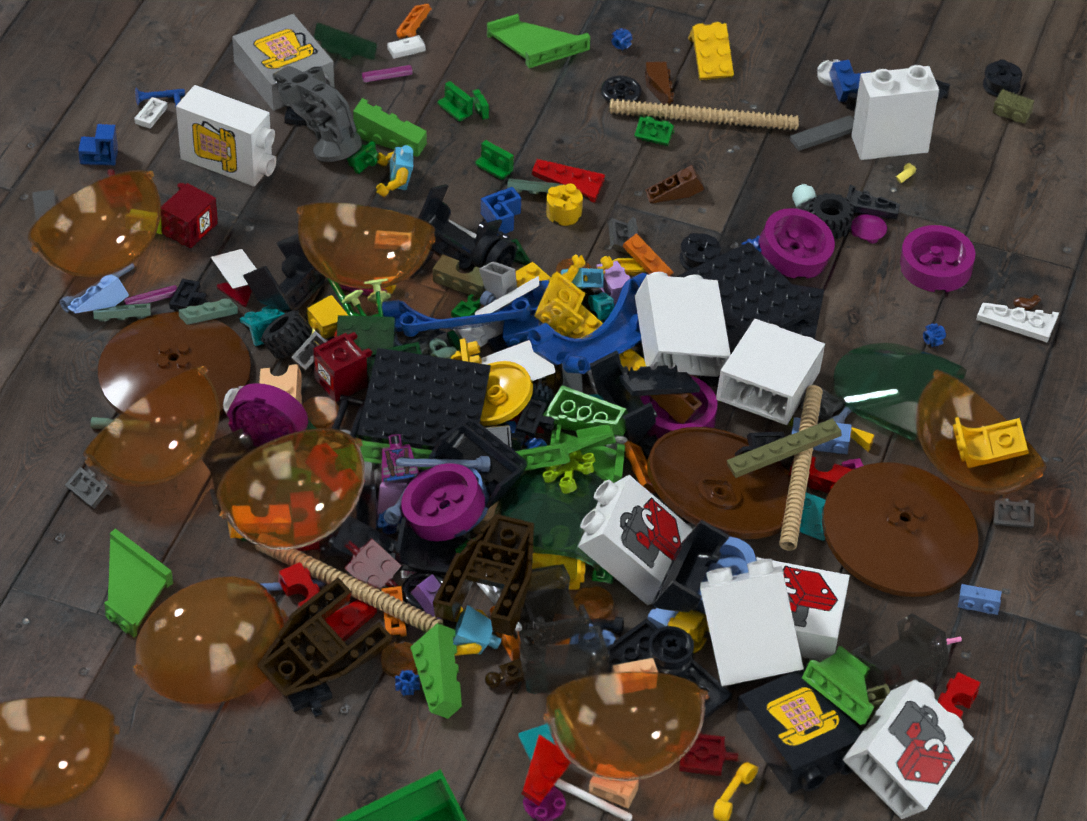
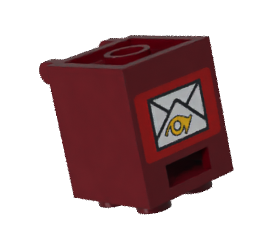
(188, 215)
(341, 366)

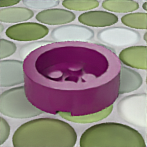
(799, 229)
(932, 245)
(269, 405)
(703, 417)
(436, 489)

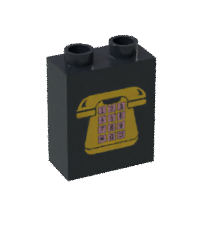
(797, 731)

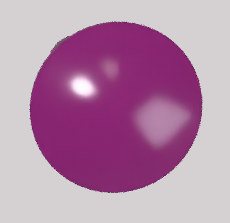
(868, 228)
(549, 809)

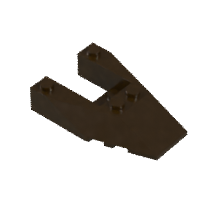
(496, 558)
(311, 651)

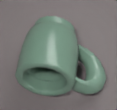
(445, 352)

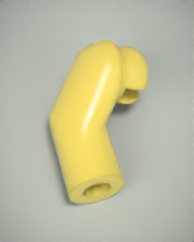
(909, 170)

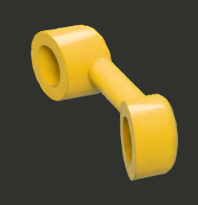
(722, 807)

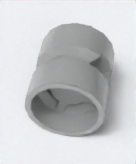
(373, 474)

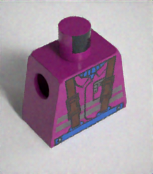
(390, 454)

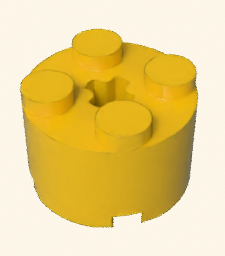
(564, 204)
(693, 623)

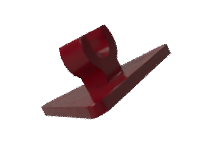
(240, 294)

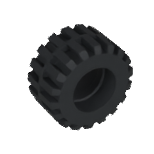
(834, 211)
(286, 334)

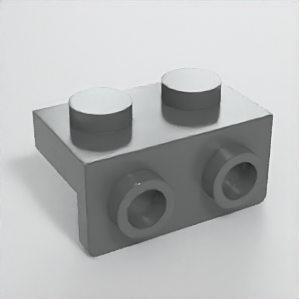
(621, 232)

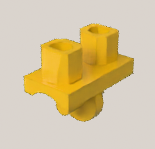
(467, 351)

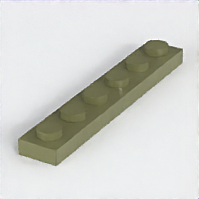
(784, 448)

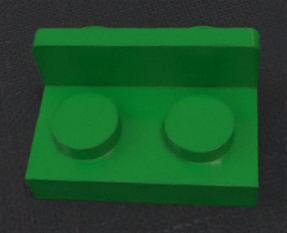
(456, 102)
(654, 131)
(495, 160)

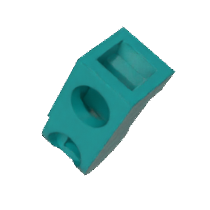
(601, 304)

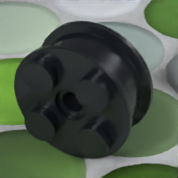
(1001, 76)
(698, 249)

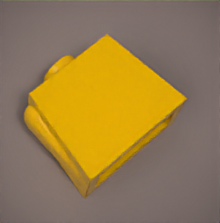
(324, 316)

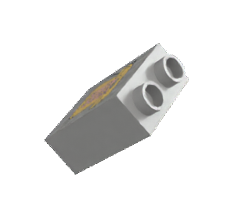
(273, 47)

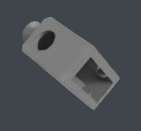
(498, 279)
(304, 355)

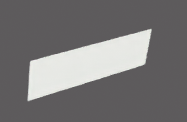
(509, 297)

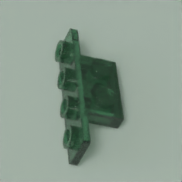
(344, 43)

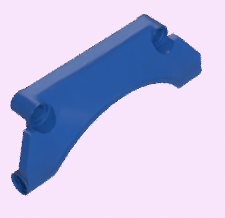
(412, 321)
(617, 333)

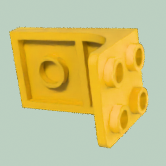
(712, 50)
(561, 305)
(990, 442)
(574, 567)

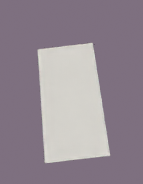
(234, 266)

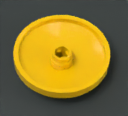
(506, 393)

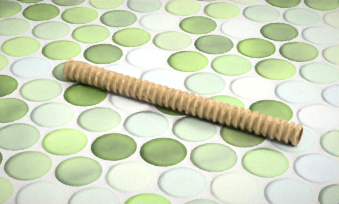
(704, 114)
(800, 473)
(359, 590)

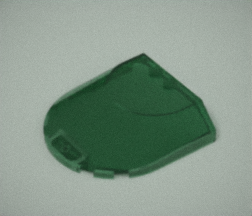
(887, 382)
(554, 513)

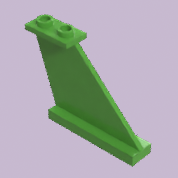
(535, 42)
(559, 453)
(608, 461)
(133, 582)
(842, 682)

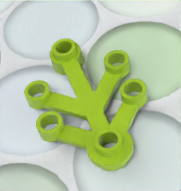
(567, 483)

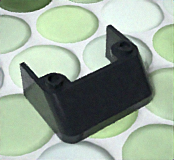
(449, 238)
(300, 282)
(606, 377)
(472, 440)
(689, 567)

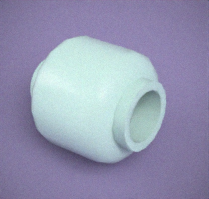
(803, 196)

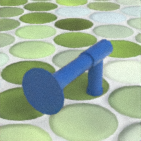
(176, 93)

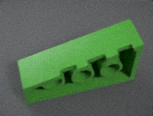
(387, 129)
(581, 411)
(437, 670)

